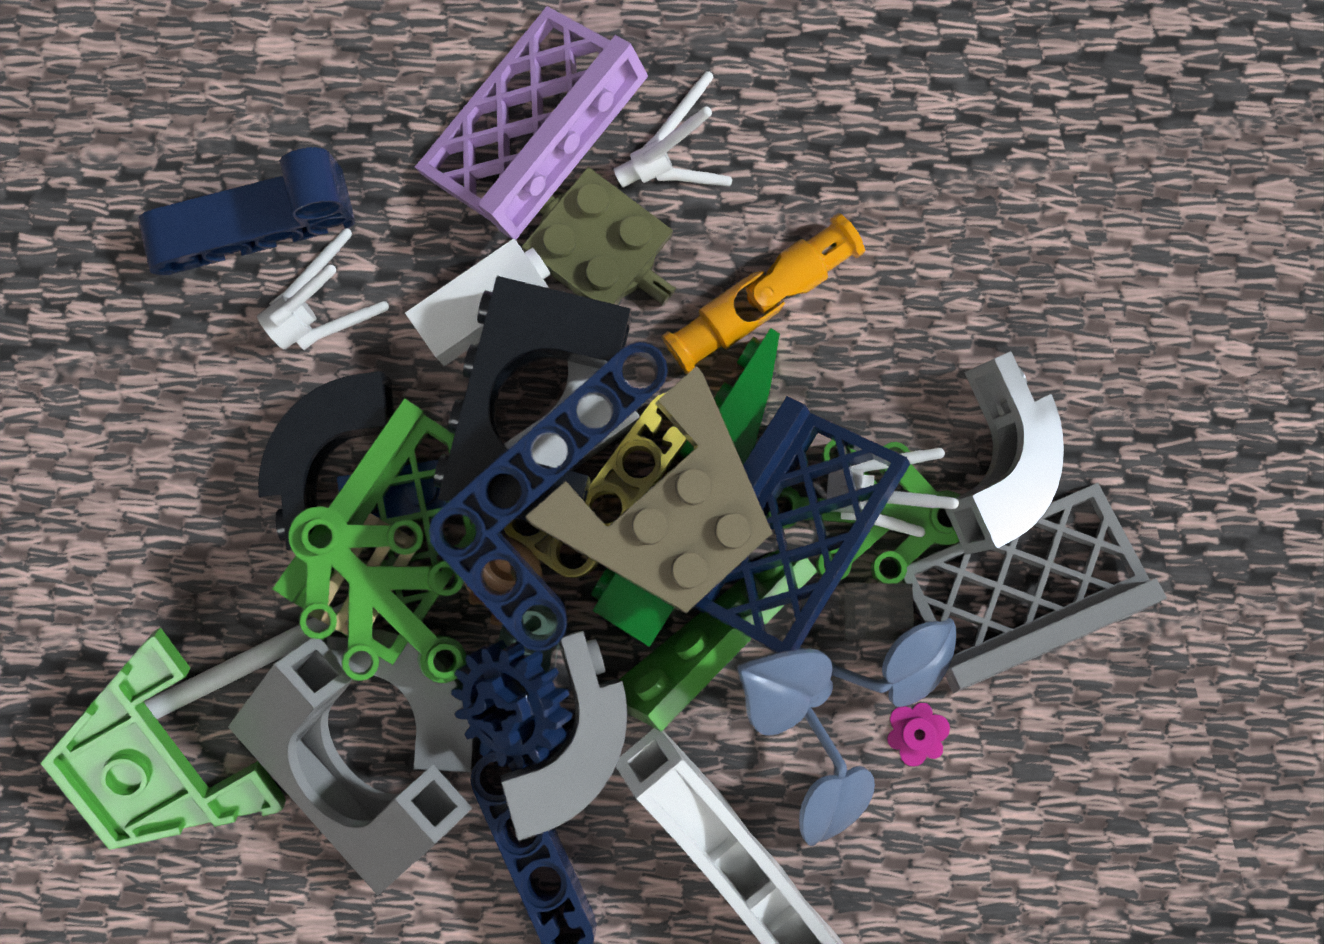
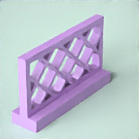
(558, 136)

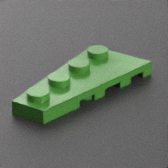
(698, 651)

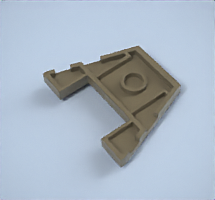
(687, 525)

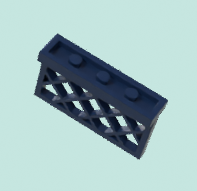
(772, 469)

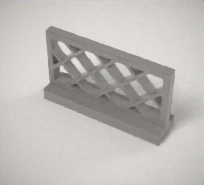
(1063, 623)

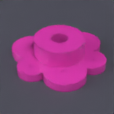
(906, 722)

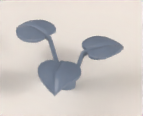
(789, 683)

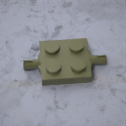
(601, 242)

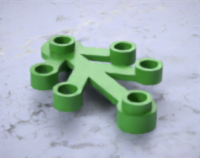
(922, 516)
(370, 589)

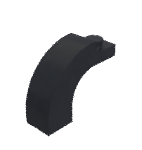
(311, 432)

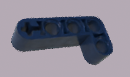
(251, 216)
(527, 855)

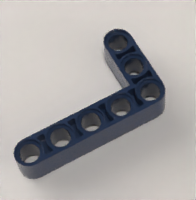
(534, 481)

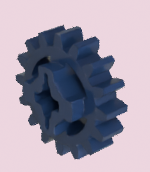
(511, 703)

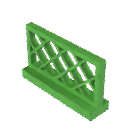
(366, 491)

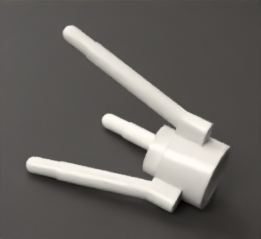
(290, 317)
(838, 486)

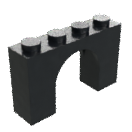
(521, 327)

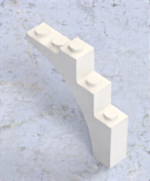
(720, 843)

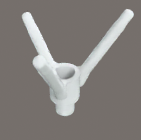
(653, 159)

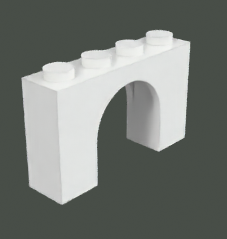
(450, 326)

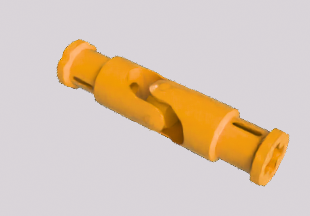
(793, 272)

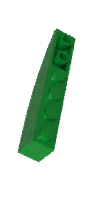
(742, 412)

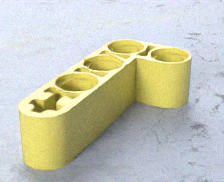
(614, 481)

